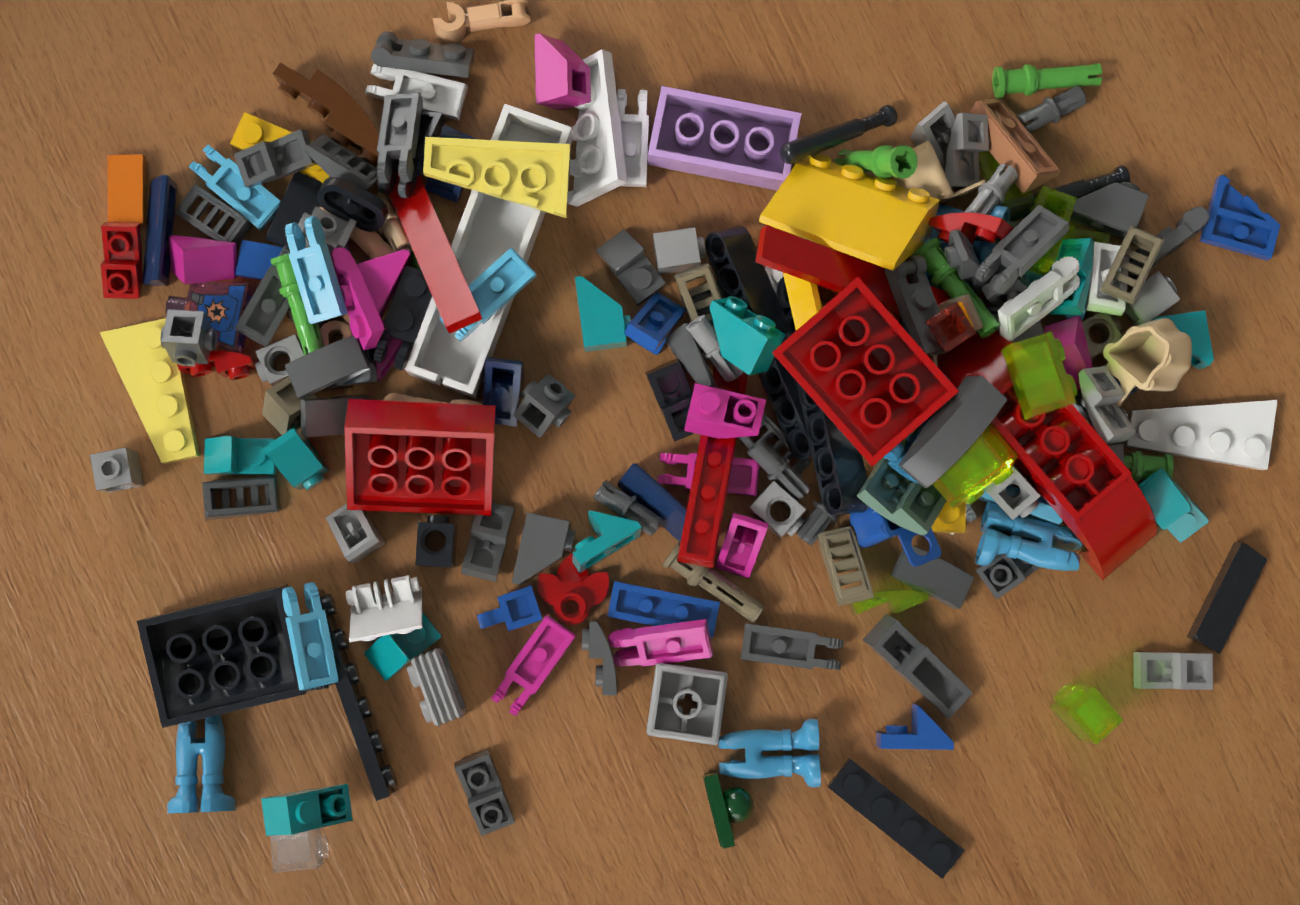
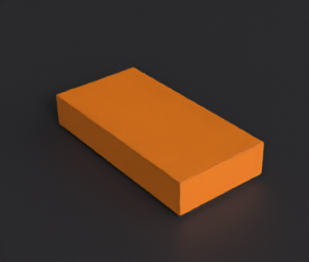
(126, 188)

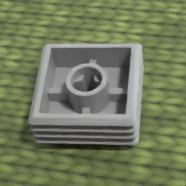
(439, 687)
(701, 723)

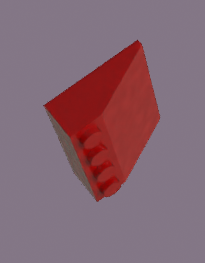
(865, 371)
(419, 457)

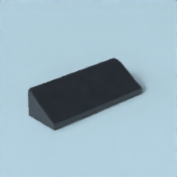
(1227, 597)

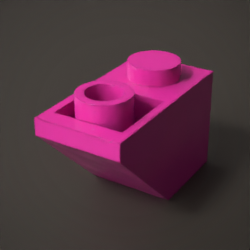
(561, 75)
(723, 413)

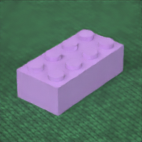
(721, 138)

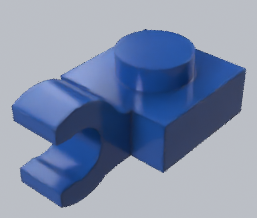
(516, 609)

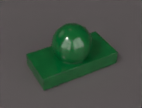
(730, 806)

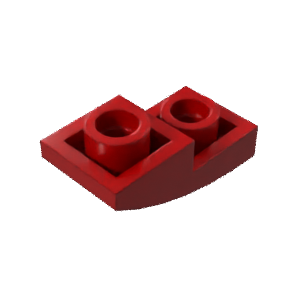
(971, 225)
(122, 260)
(227, 364)

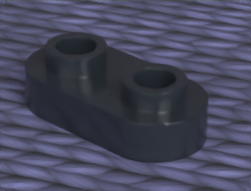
(352, 202)

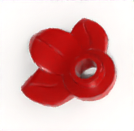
(572, 585)

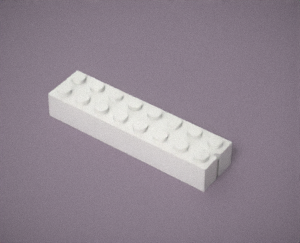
(482, 237)

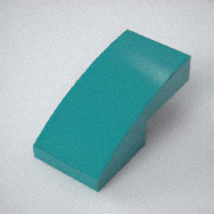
(1083, 252)

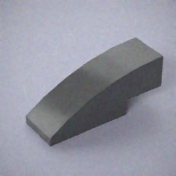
(952, 430)
(917, 665)

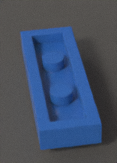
(659, 607)

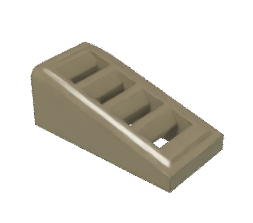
(1139, 239)
(710, 284)
(840, 544)

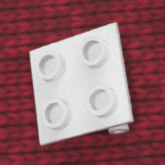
(385, 613)

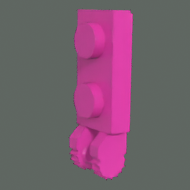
(363, 315)
(742, 478)
(662, 644)
(535, 661)

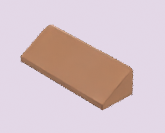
(1015, 146)

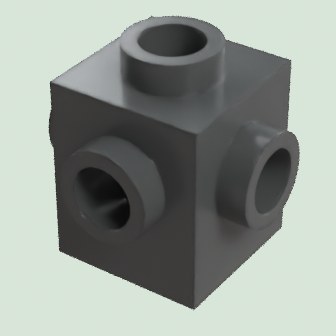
(188, 337)
(544, 405)

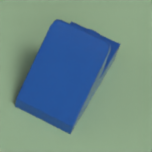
(655, 323)
(924, 734)

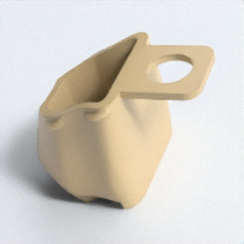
(931, 176)
(1150, 357)

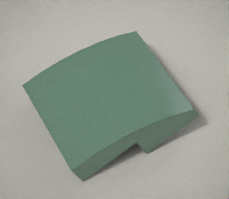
(901, 499)

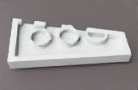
(598, 135)
(1214, 433)

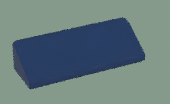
(159, 228)
(655, 498)

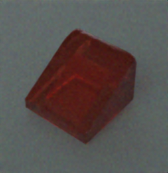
(950, 326)

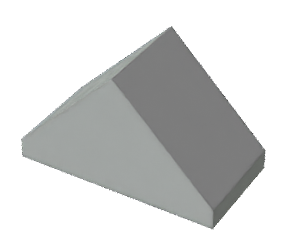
(936, 129)
(354, 533)

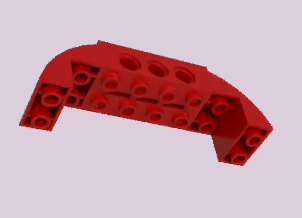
(1063, 462)

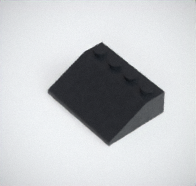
(219, 656)

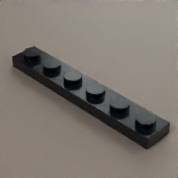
(358, 708)

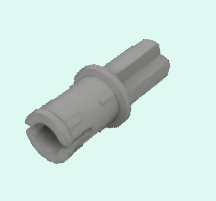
(992, 193)
(707, 339)

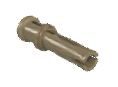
(695, 574)

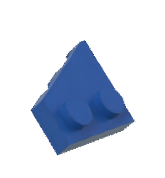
(1238, 223)

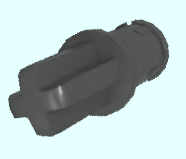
(1053, 109)
(778, 469)
(627, 507)
(815, 523)

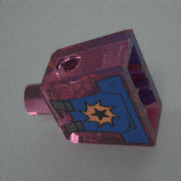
(223, 307)

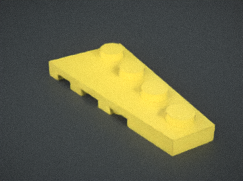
(510, 170)
(154, 388)

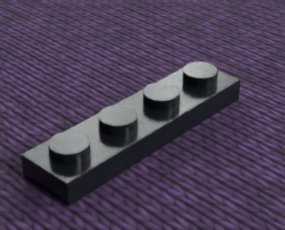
(895, 818)

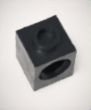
(444, 557)

